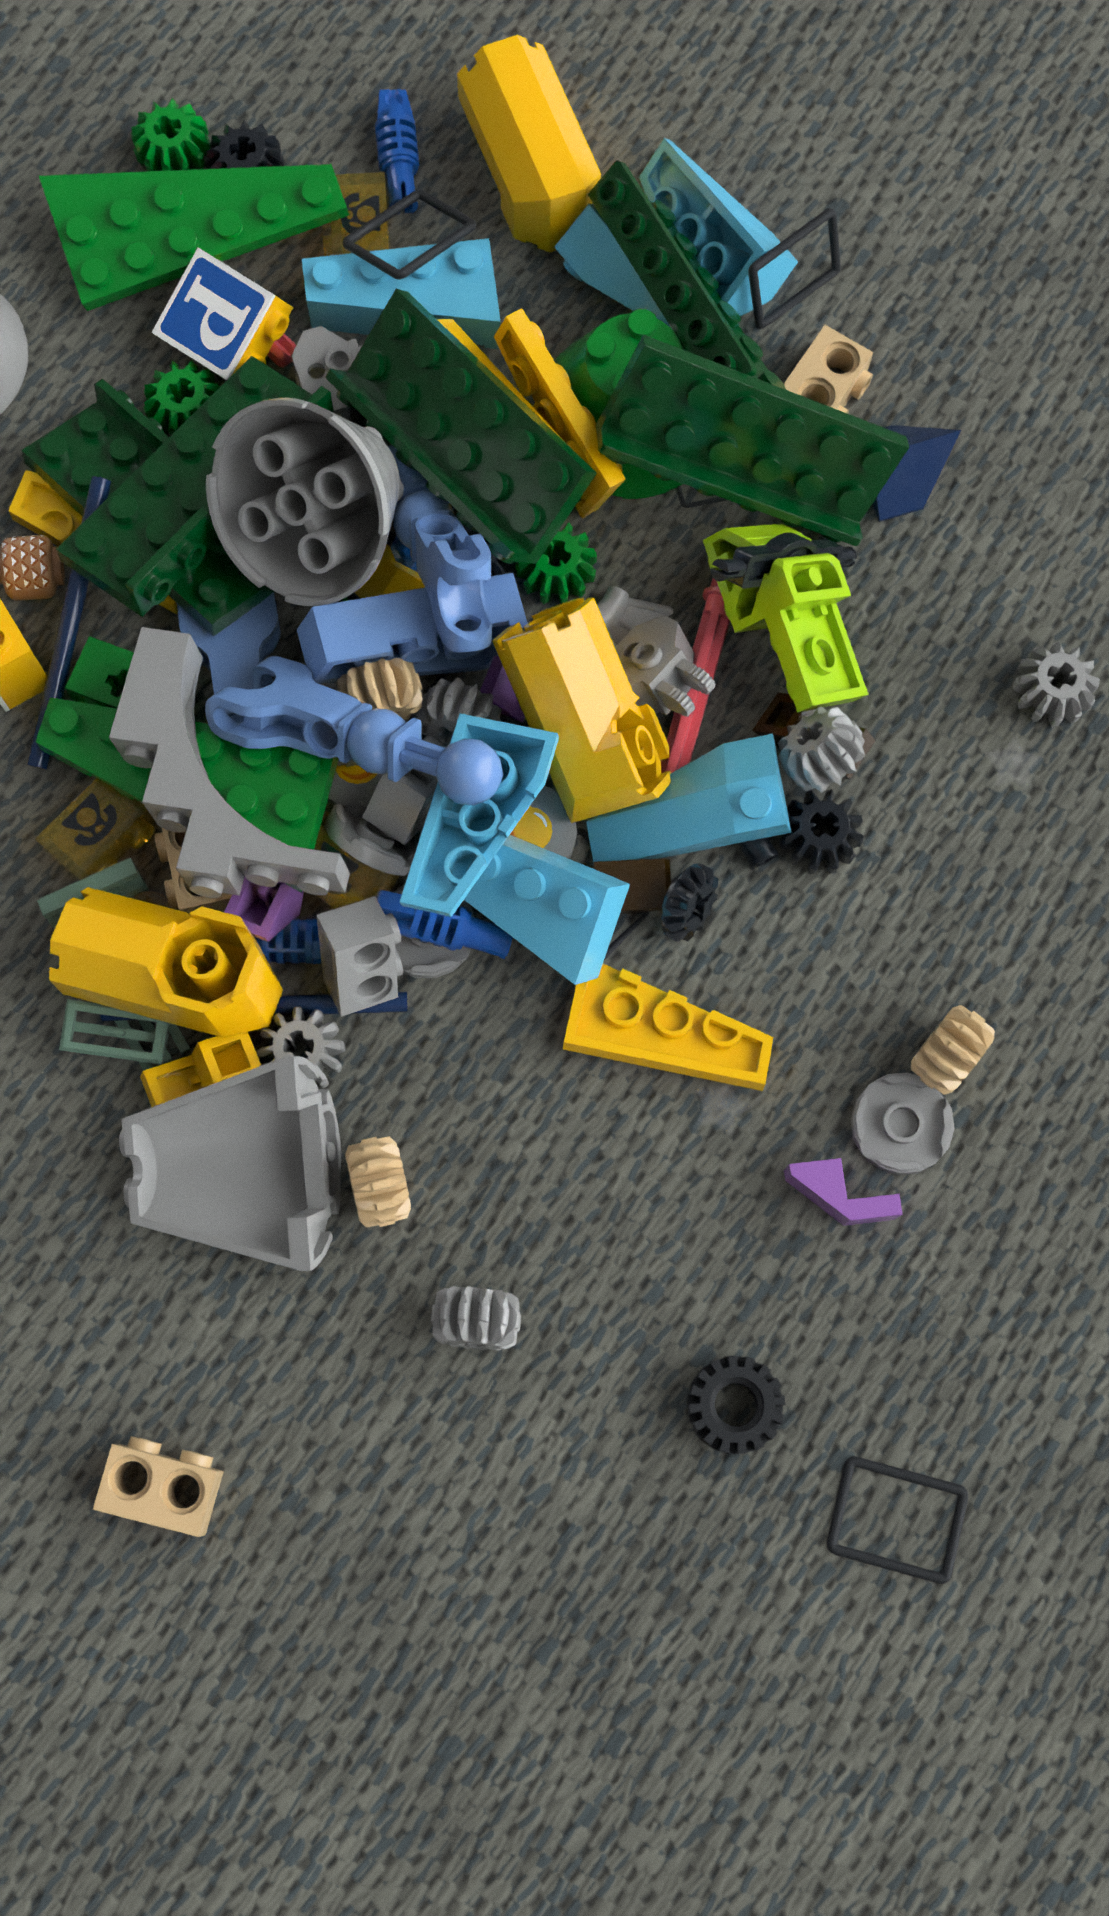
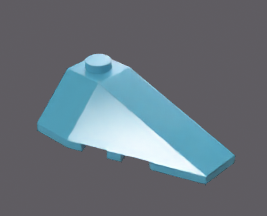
(717, 225)
(598, 260)
(710, 803)
(464, 838)

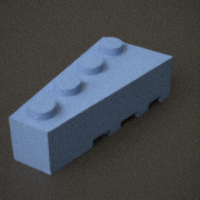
(401, 627)

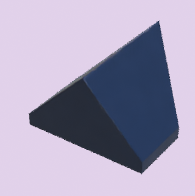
(917, 471)

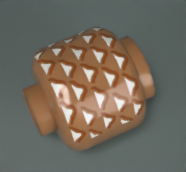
(30, 567)

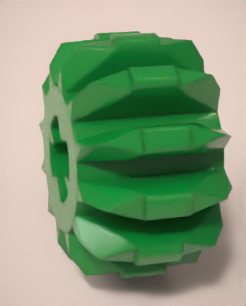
(170, 138)
(178, 394)
(569, 575)

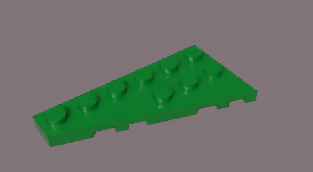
(145, 226)
(269, 787)

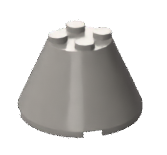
(302, 499)

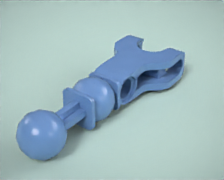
(446, 560)
(237, 647)
(334, 724)

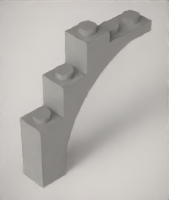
(158, 732)

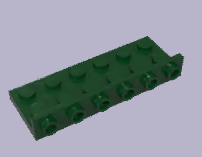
(674, 276)
(463, 431)
(747, 441)
(112, 443)
(160, 515)

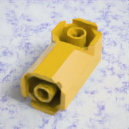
(528, 139)
(578, 688)
(164, 963)

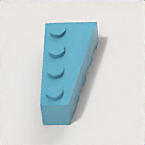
(455, 285)
(551, 906)

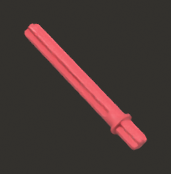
(707, 651)

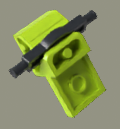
(792, 588)

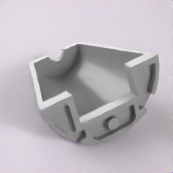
(241, 1165)

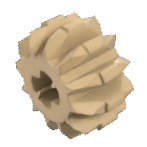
(385, 685)
(952, 1050)
(378, 1181)

